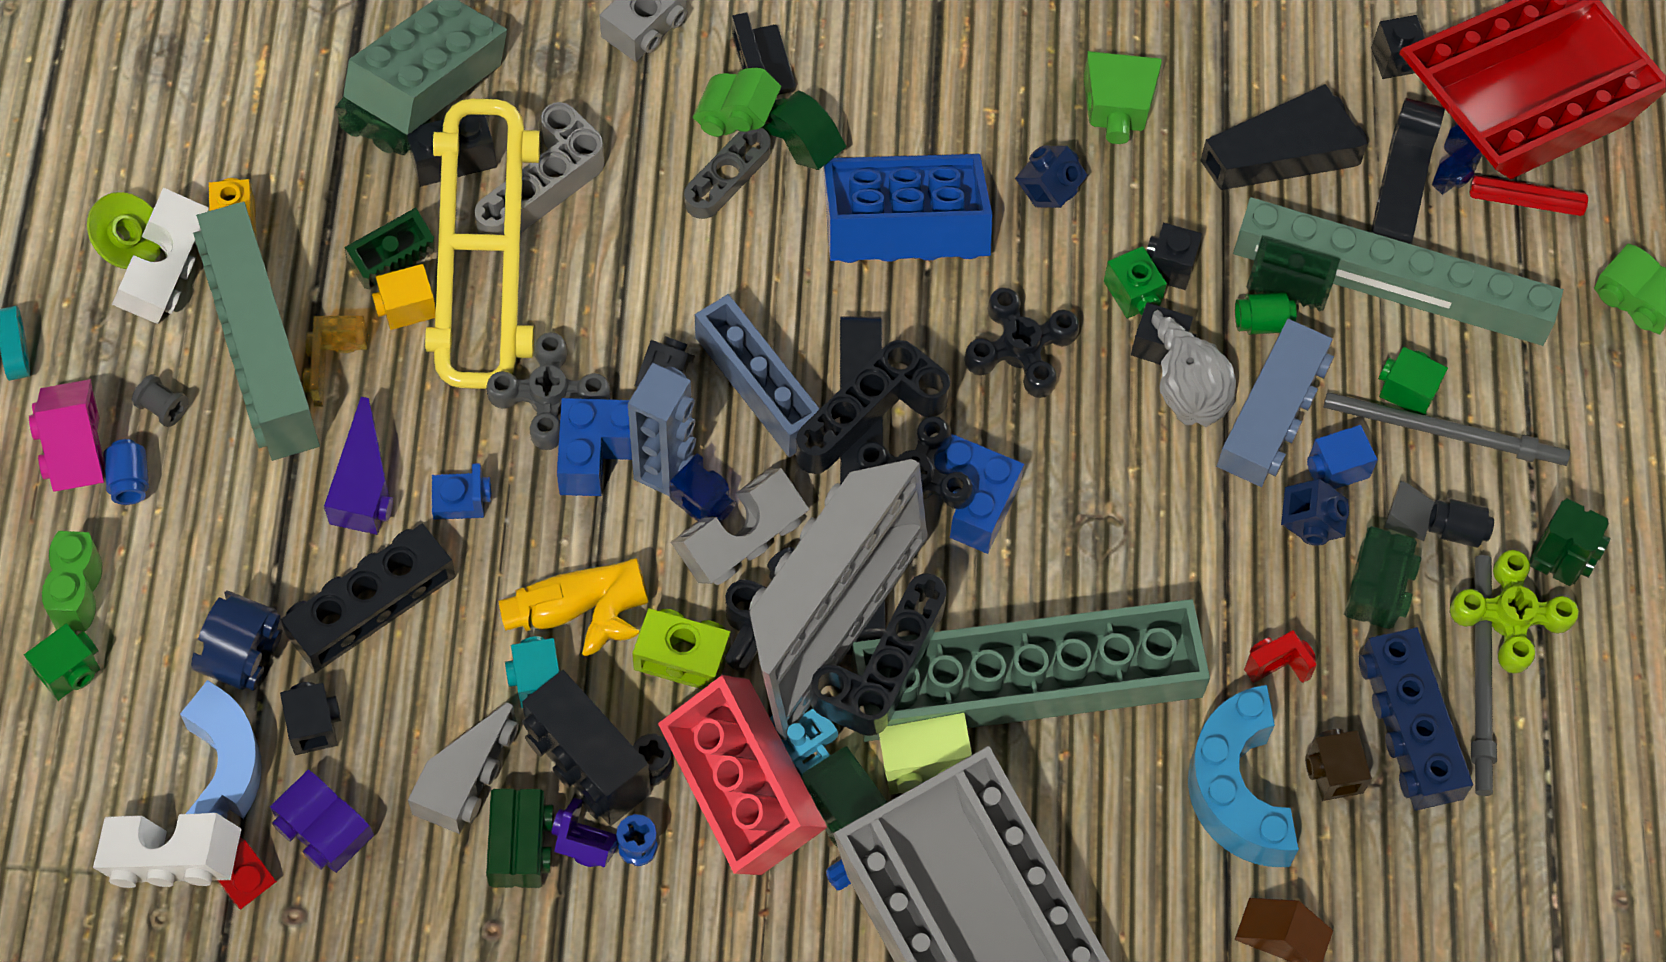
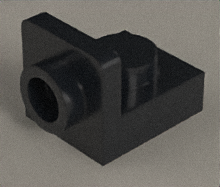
(665, 354)

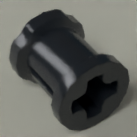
(655, 745)

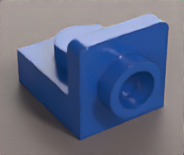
(460, 494)

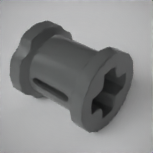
(160, 400)

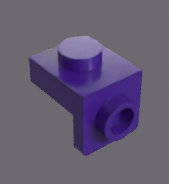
(582, 842)

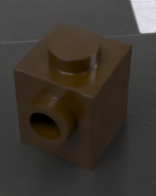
(1338, 764)

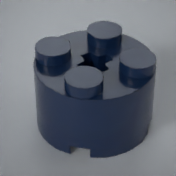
(236, 641)

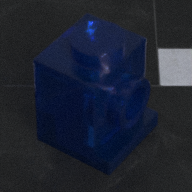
(701, 491)

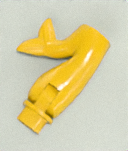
(573, 593)

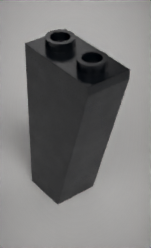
(1286, 142)

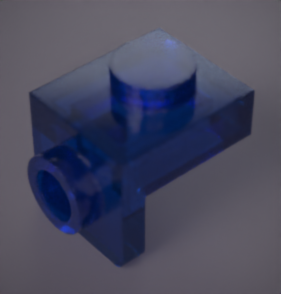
(1462, 163)

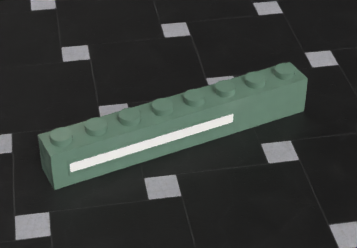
(1411, 273)

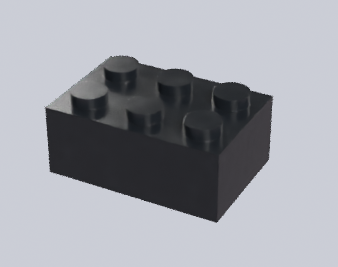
(585, 749)

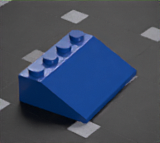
(907, 208)

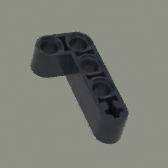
(1407, 170)
(867, 410)
(890, 652)

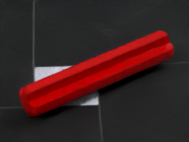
(1528, 195)

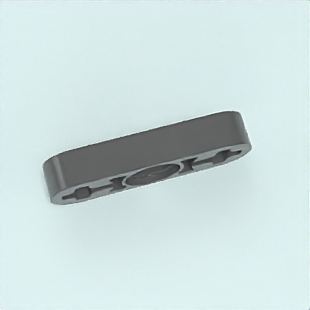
(724, 189)

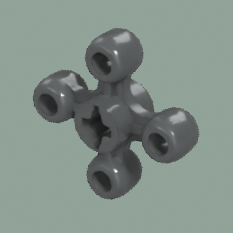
(551, 355)

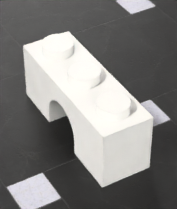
(148, 285)
(197, 853)

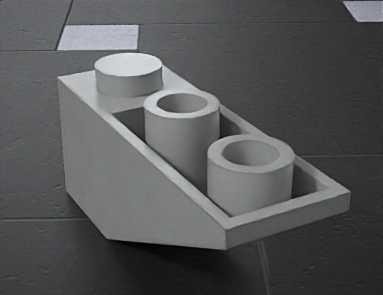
(455, 776)

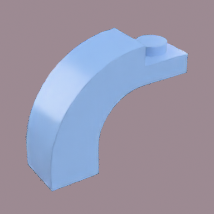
(224, 726)

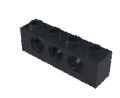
(360, 618)

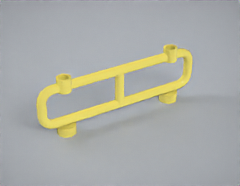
(522, 147)

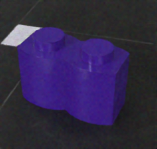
(320, 822)

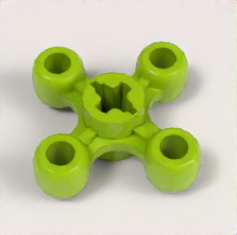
(1514, 611)

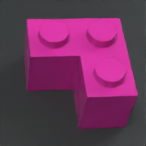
(67, 426)

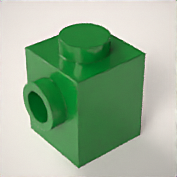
(1134, 282)
(1411, 380)
(64, 661)

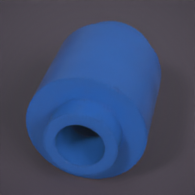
(126, 472)

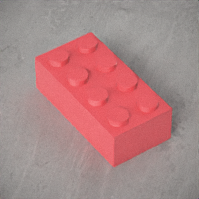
(742, 775)

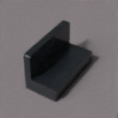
(762, 49)

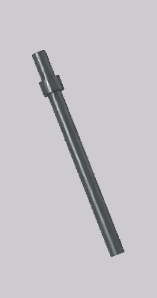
(1525, 448)
(1483, 748)

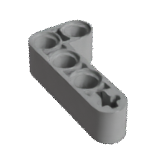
(561, 158)

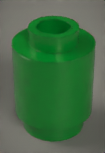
(1264, 313)

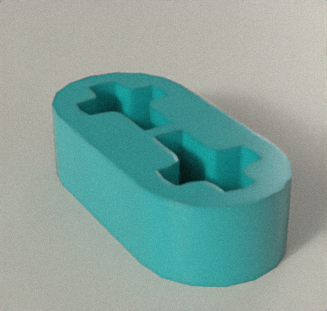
(13, 344)

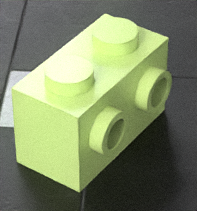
(922, 750)

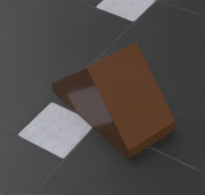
(1284, 930)

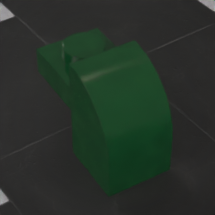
(805, 129)

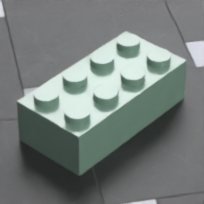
(424, 63)

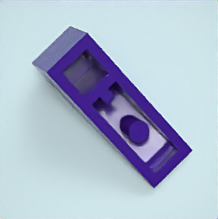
(359, 486)

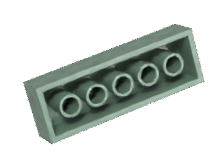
(254, 332)

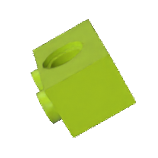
(695, 668)

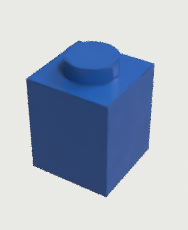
(1342, 458)

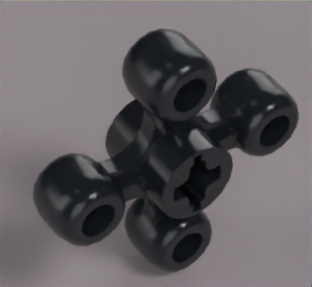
(1004, 309)
(925, 453)

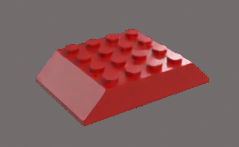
(1537, 79)

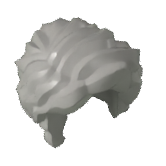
(1195, 375)

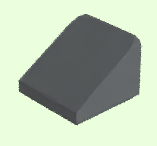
(1409, 512)

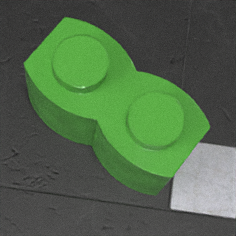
(736, 102)
(1636, 285)
(73, 578)

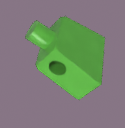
(1120, 92)

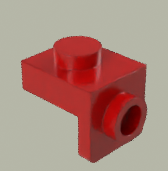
(1272, 655)
(248, 877)

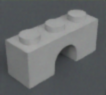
(770, 509)

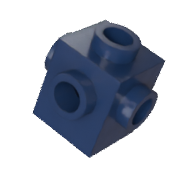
(1051, 176)
(1315, 512)

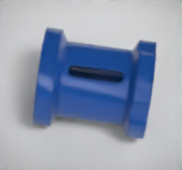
(646, 831)

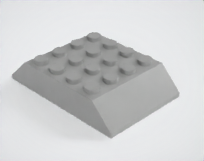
(835, 580)
(964, 874)

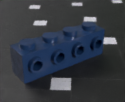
(1415, 719)

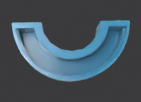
(1219, 794)

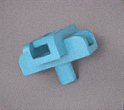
(806, 740)

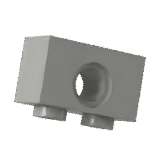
(635, 35)

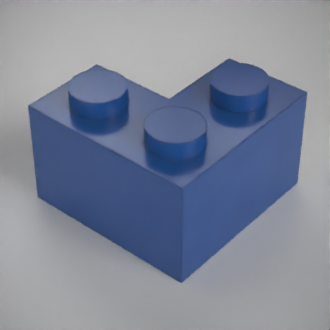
(587, 435)
(995, 485)

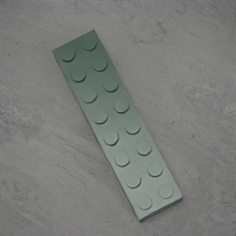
(1052, 666)

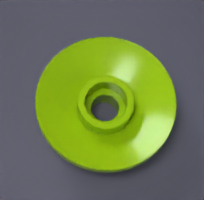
(128, 216)

